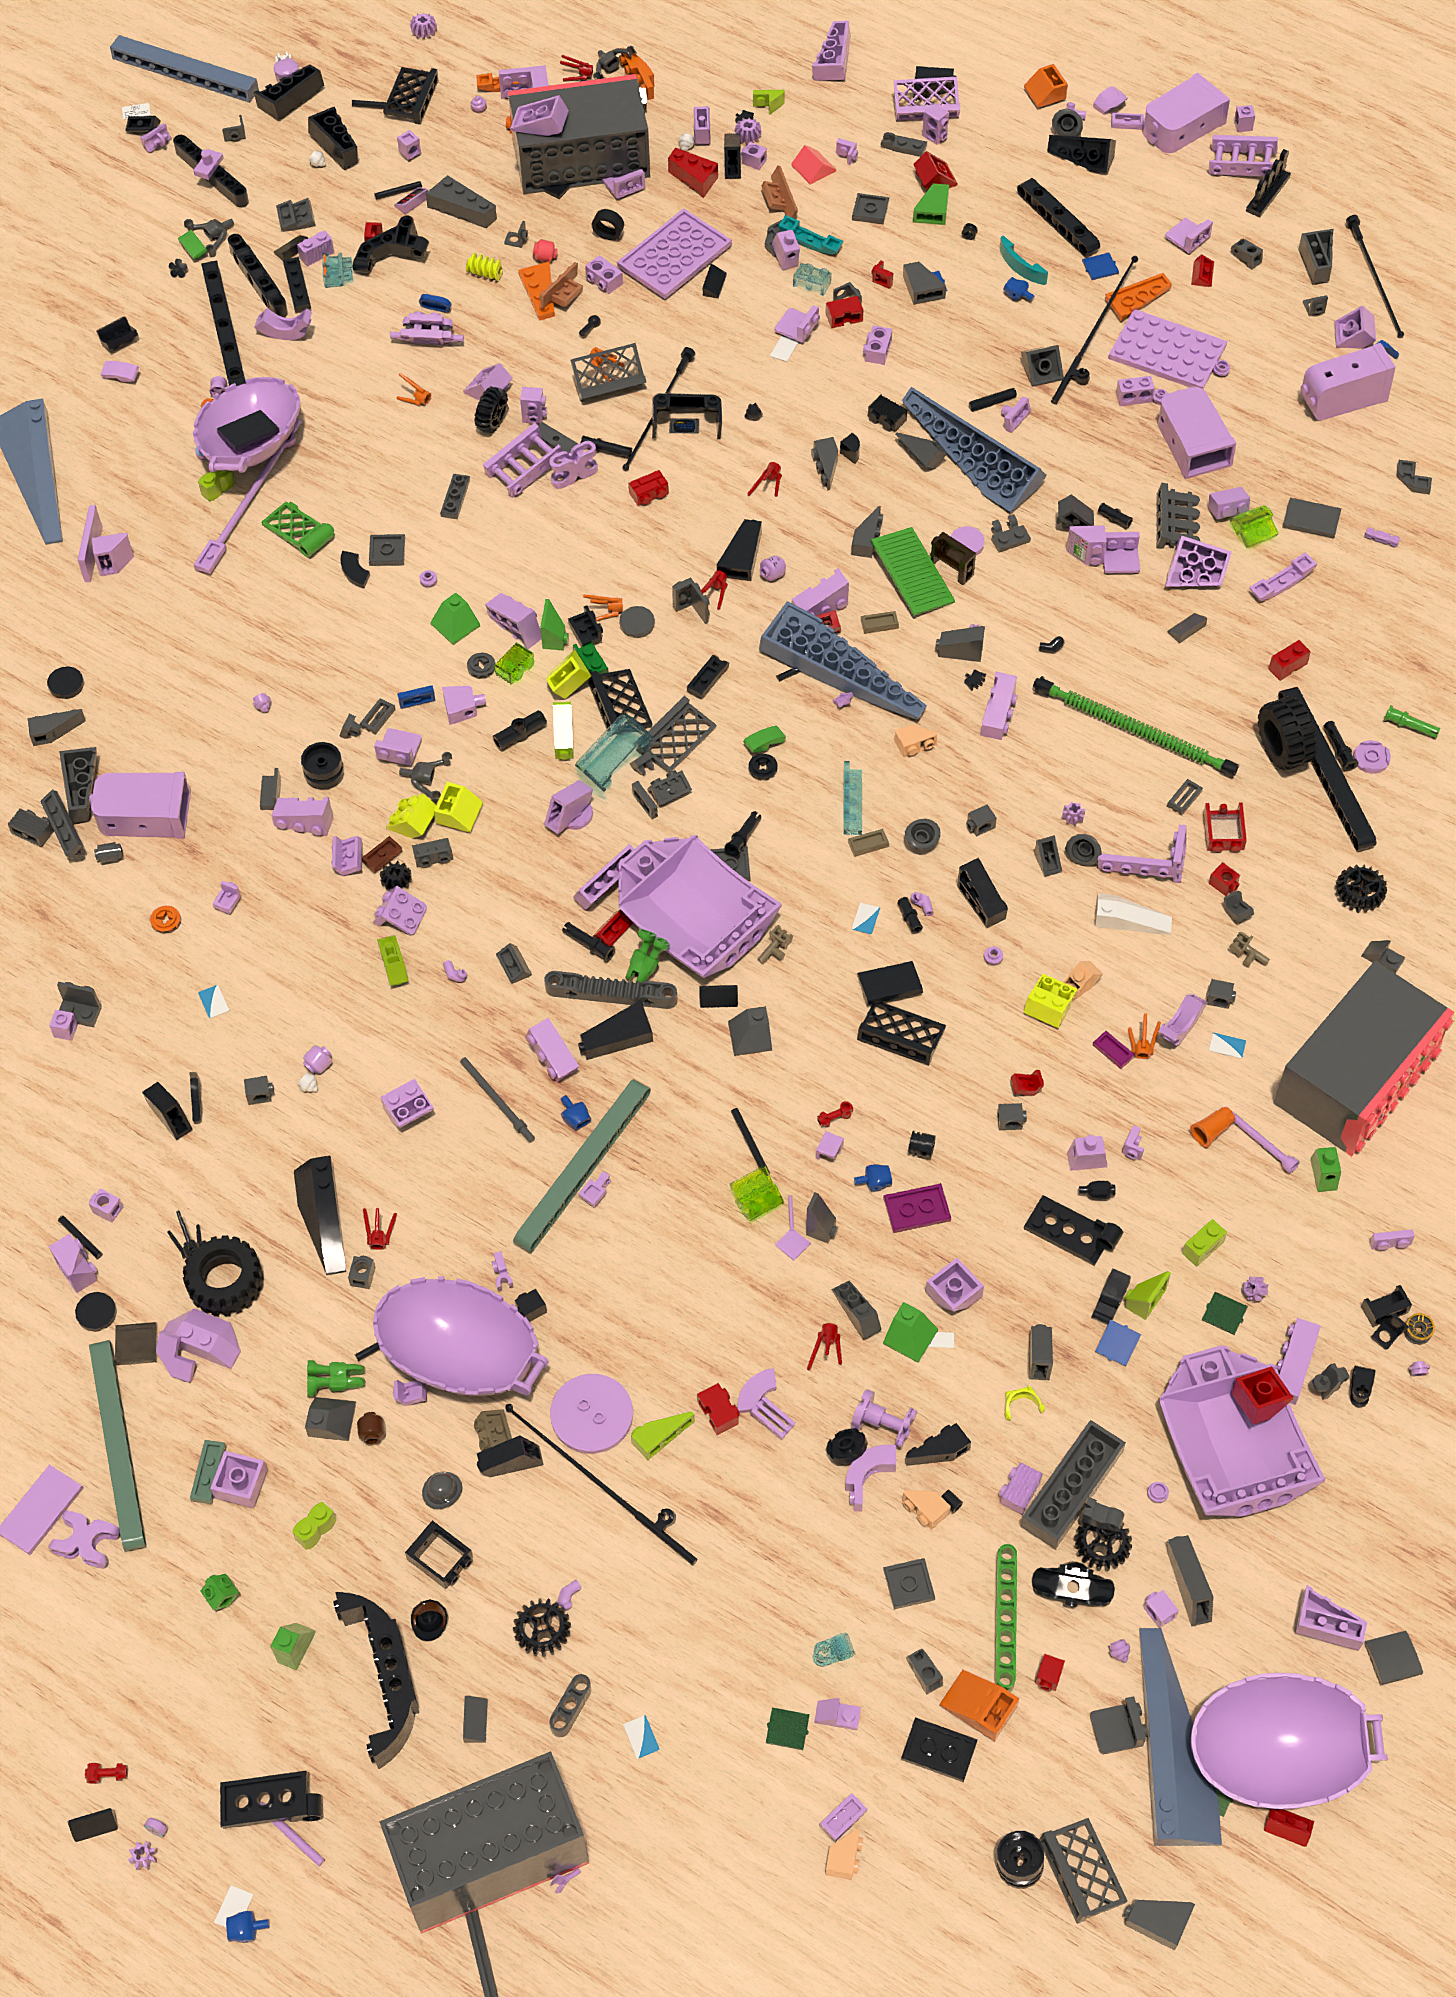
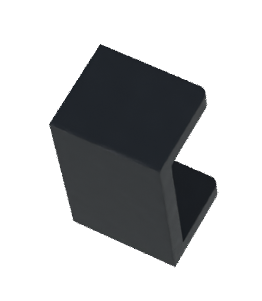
(1383, 1307)

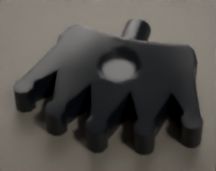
(745, 114)
(974, 679)

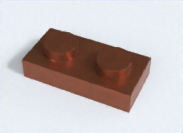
(381, 854)

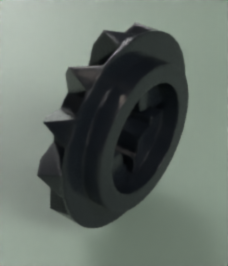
(763, 759)

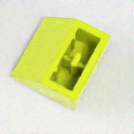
(568, 675)
(457, 807)
(412, 816)
(1050, 1000)

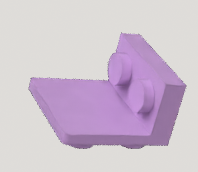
(626, 184)
(1189, 235)
(1122, 552)

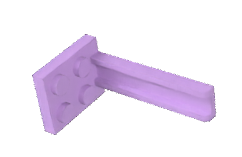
(1150, 866)

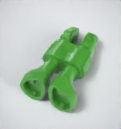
(641, 961)
(339, 1376)

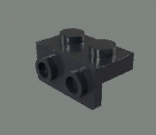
(116, 333)
(586, 627)

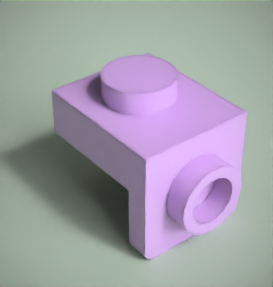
(227, 897)
(409, 1392)

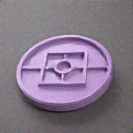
(591, 1413)

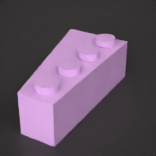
(833, 57)

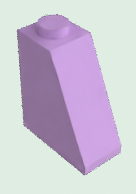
(567, 805)

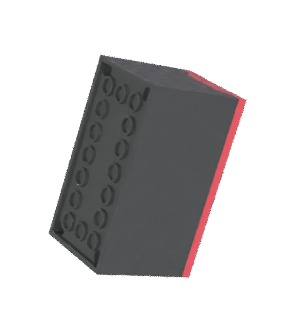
(599, 139)
(1363, 1058)
(485, 1842)

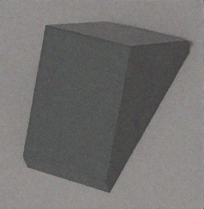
(1047, 855)

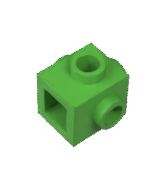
(219, 1591)

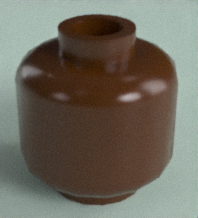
(371, 1428)

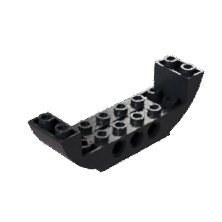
(394, 1676)

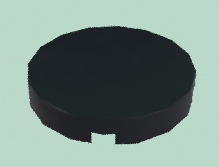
(65, 682)
(95, 1311)
(847, 1446)

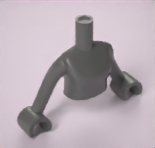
(610, 60)
(212, 230)
(424, 772)

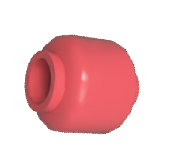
(544, 251)

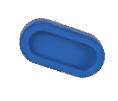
(435, 303)

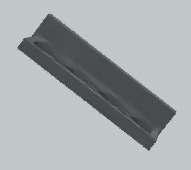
(62, 825)

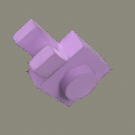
(595, 1191)
(500, 1267)

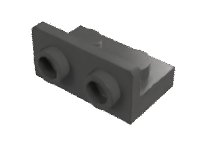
(670, 787)
(432, 852)

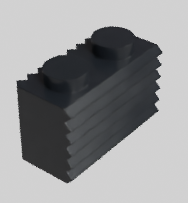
(887, 413)

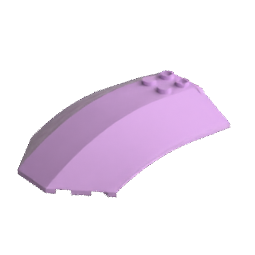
(693, 902)
(1227, 1458)

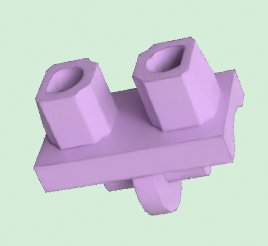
(155, 138)

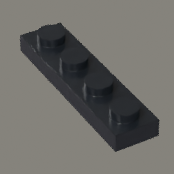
(296, 284)

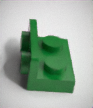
(591, 658)

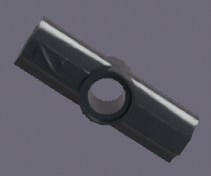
(519, 729)

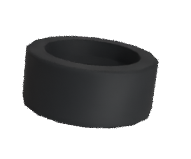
(604, 231)

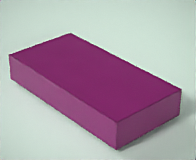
(1113, 1049)

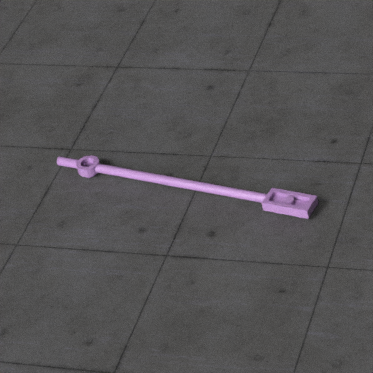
(215, 549)

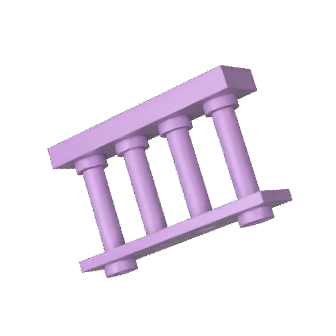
(1242, 144)
(511, 451)

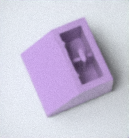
(112, 553)
(406, 1103)

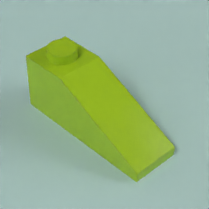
(392, 960)
(657, 1434)

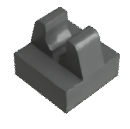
(350, 727)
(638, 764)

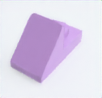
(836, 1714)

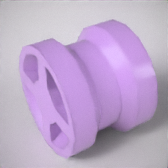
(217, 385)

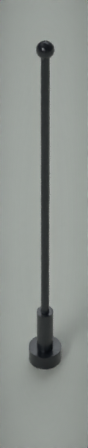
(1353, 223)
(687, 356)

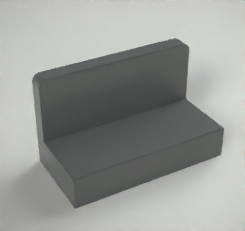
(270, 790)

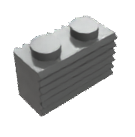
(30, 827)

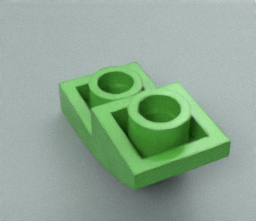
(192, 244)
(762, 739)

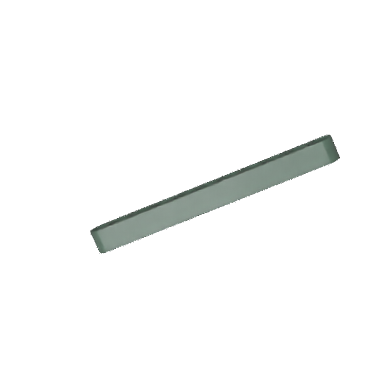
(581, 1166)
(117, 1446)

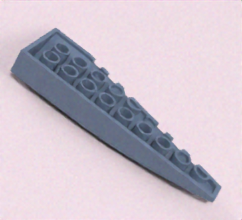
(29, 455)
(988, 463)
(817, 651)
(1181, 1797)

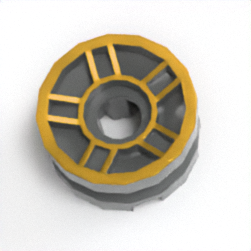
(1419, 1320)

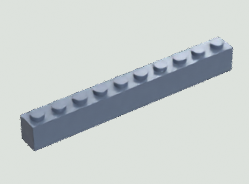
(184, 68)

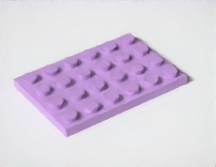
(674, 253)
(1167, 349)

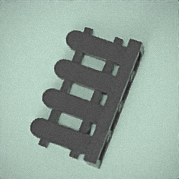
(1172, 510)

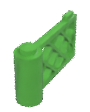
(311, 539)

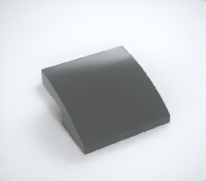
(295, 215)
(1394, 1657)

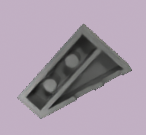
(1317, 254)

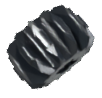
(395, 875)

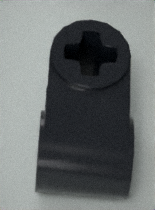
(1362, 1383)

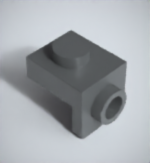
(1237, 907)

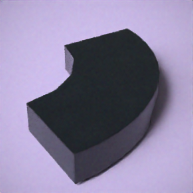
(352, 569)
(194, 1096)

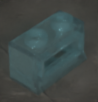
(812, 276)

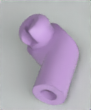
(923, 901)
(453, 974)

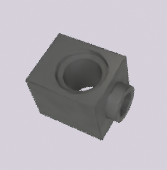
(981, 820)
(1221, 994)
(258, 1090)
(1011, 1116)
(364, 1279)

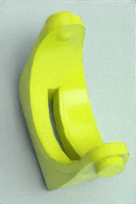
(1026, 1392)

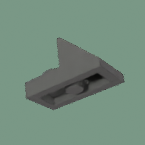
(1381, 953)

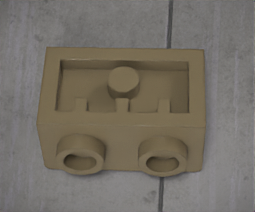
(492, 1428)

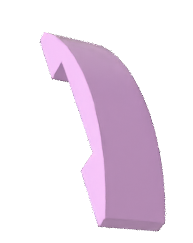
(1285, 579)

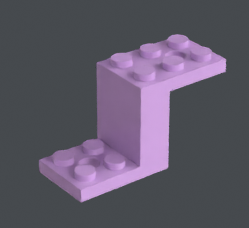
(527, 77)

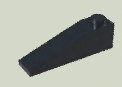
(1088, 152)

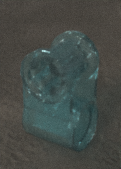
(837, 1649)

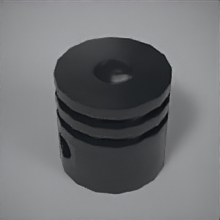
(922, 1144)

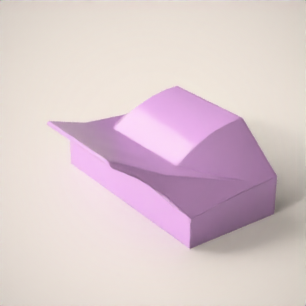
(1108, 100)

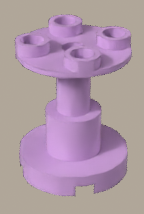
(876, 1415)

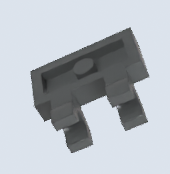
(1011, 538)

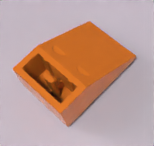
(980, 1704)

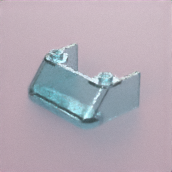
(612, 749)

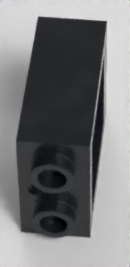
(424, 1540)

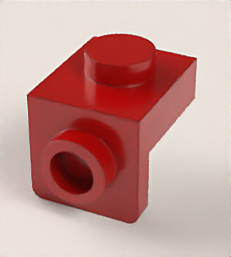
(1027, 1084)

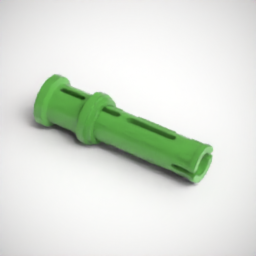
(1403, 718)

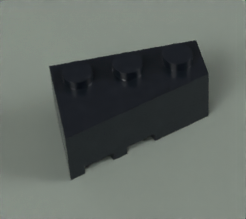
(981, 893)

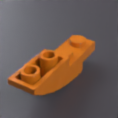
(643, 72)

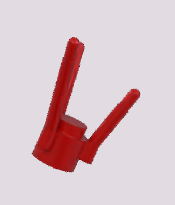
(585, 69)
(771, 472)
(717, 581)
(377, 1239)
(828, 1335)

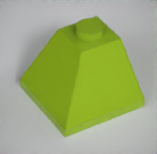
(1147, 1295)

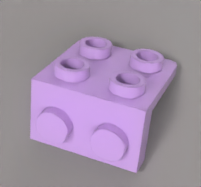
(798, 324)
(398, 746)
(400, 910)

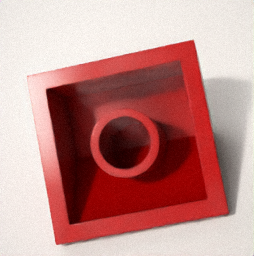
(934, 171)
(1261, 1394)

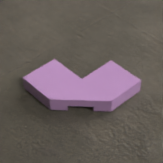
(176, 1365)

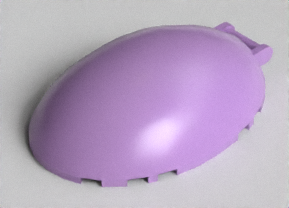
(267, 394)
(457, 1337)
(1285, 1740)

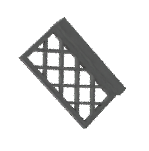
(616, 384)
(671, 718)
(1066, 1878)

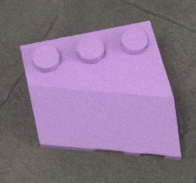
(1197, 564)

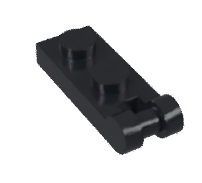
(707, 676)

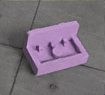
(346, 855)

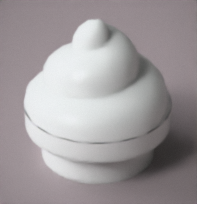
(686, 141)
(317, 159)
(308, 1083)

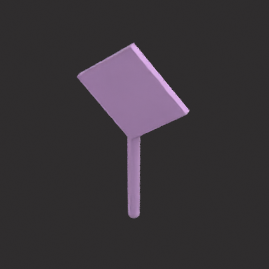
(792, 1242)

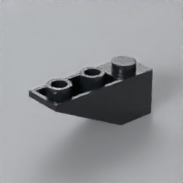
(942, 1448)

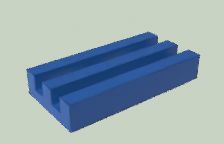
(416, 696)

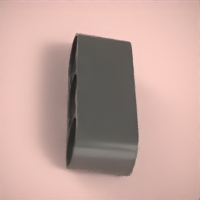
(566, 1715)

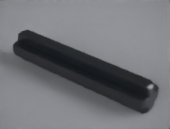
(992, 399)

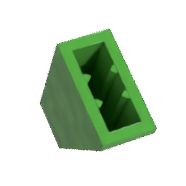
(932, 206)
(291, 1644)

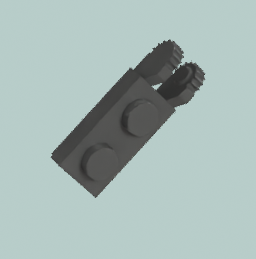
(903, 144)

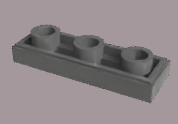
(553, 438)
(455, 496)

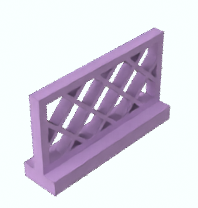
(916, 112)

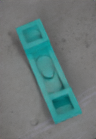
(810, 239)
(1032, 273)

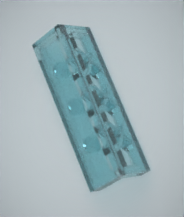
(852, 800)

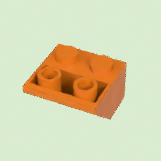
(1046, 86)

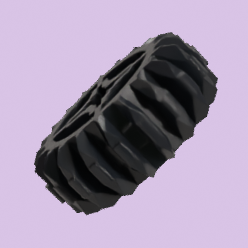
(491, 409)
(1357, 892)
(1109, 1558)
(549, 1632)

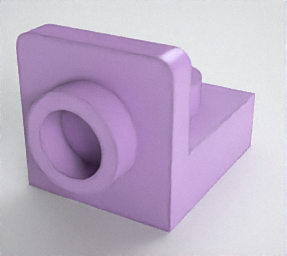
(847, 149)
(1131, 1146)

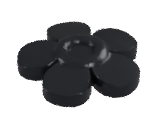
(177, 268)

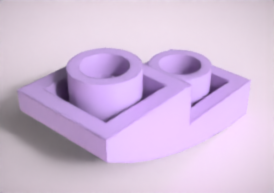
(121, 370)

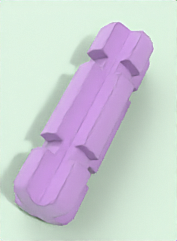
(1382, 537)

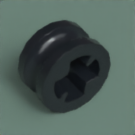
(973, 231)

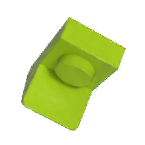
(770, 98)

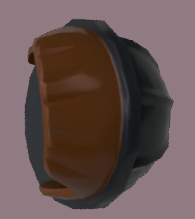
(428, 1620)

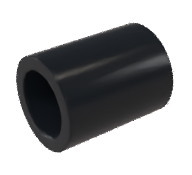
(952, 1500)

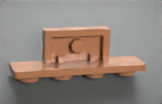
(778, 193)
(563, 289)

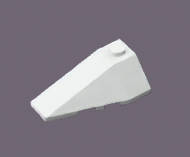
(1123, 914)

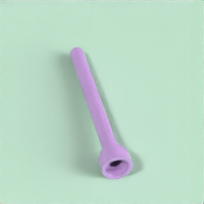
(1289, 1163)

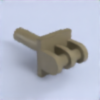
(776, 940)
(1242, 944)

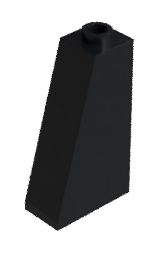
(741, 554)
(617, 1033)

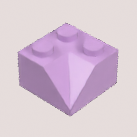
(71, 1261)
(954, 1287)
(238, 1479)

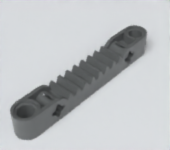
(610, 991)

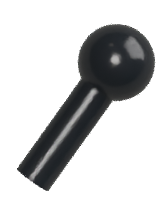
(593, 322)

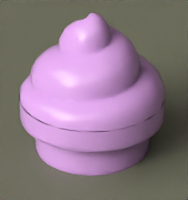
(478, 104)
(262, 702)
(1120, 1650)

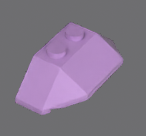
(206, 1337)

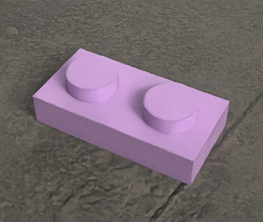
(1392, 1239)

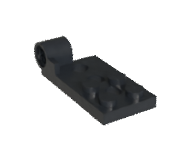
(1102, 1234)
(298, 1808)

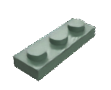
(207, 1468)

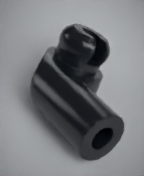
(1053, 646)

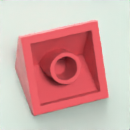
(812, 165)

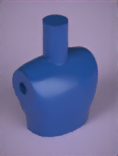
(1018, 288)
(575, 1114)
(876, 1177)
(243, 1927)

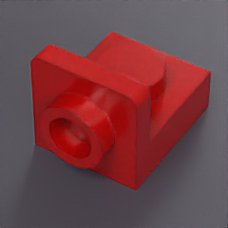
(372, 229)
(882, 276)

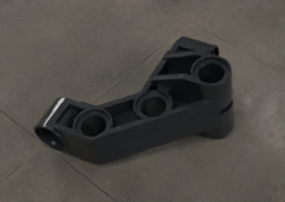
(398, 240)

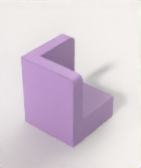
(829, 1145)

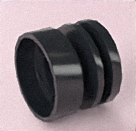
(1016, 1847)

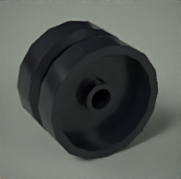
(322, 765)

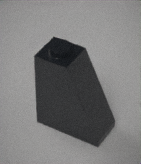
(933, 72)
(732, 151)
(167, 1110)
(509, 1457)

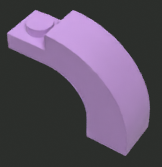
(281, 327)
(1183, 1020)
(874, 1460)

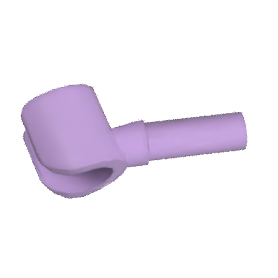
(562, 1880)

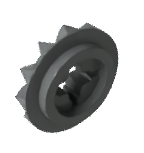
(486, 660)

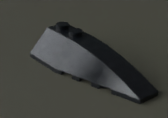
(320, 1211)

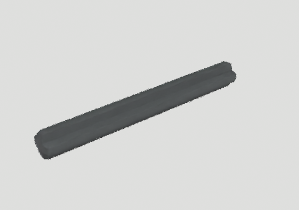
(481, 1954)

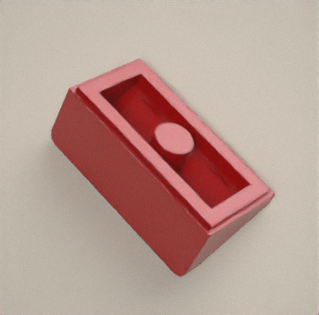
(1202, 271)
(613, 928)
(1289, 1826)

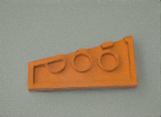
(535, 280)
(1138, 295)

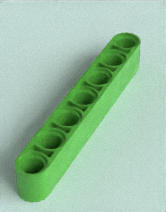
(1008, 1608)

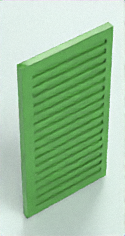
(912, 571)

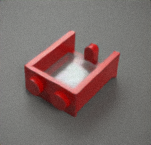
(1225, 828)

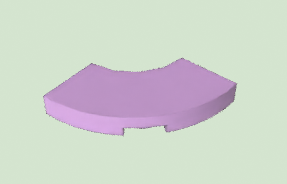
(755, 1389)

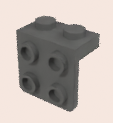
(689, 593)
(1119, 1727)

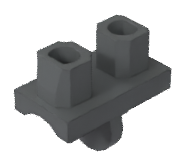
(1330, 1380)

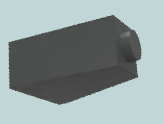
(922, 283)
(961, 644)
(1040, 1352)
(1159, 1920)

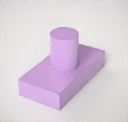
(208, 163)
(1015, 414)
(843, 1817)

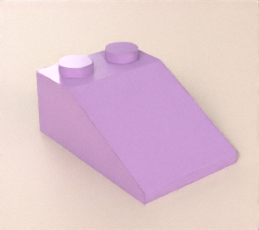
(541, 117)

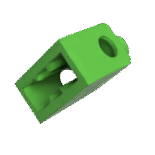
(1324, 1164)

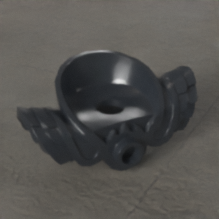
(1053, 1584)

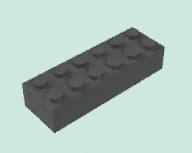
(1072, 1483)

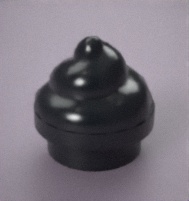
(753, 411)

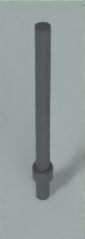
(519, 1125)

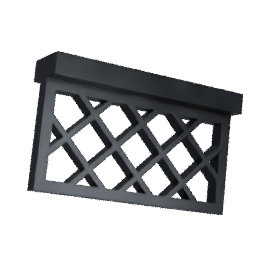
(423, 96)
(604, 702)
(896, 1042)

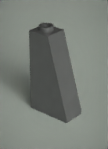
(1191, 1580)

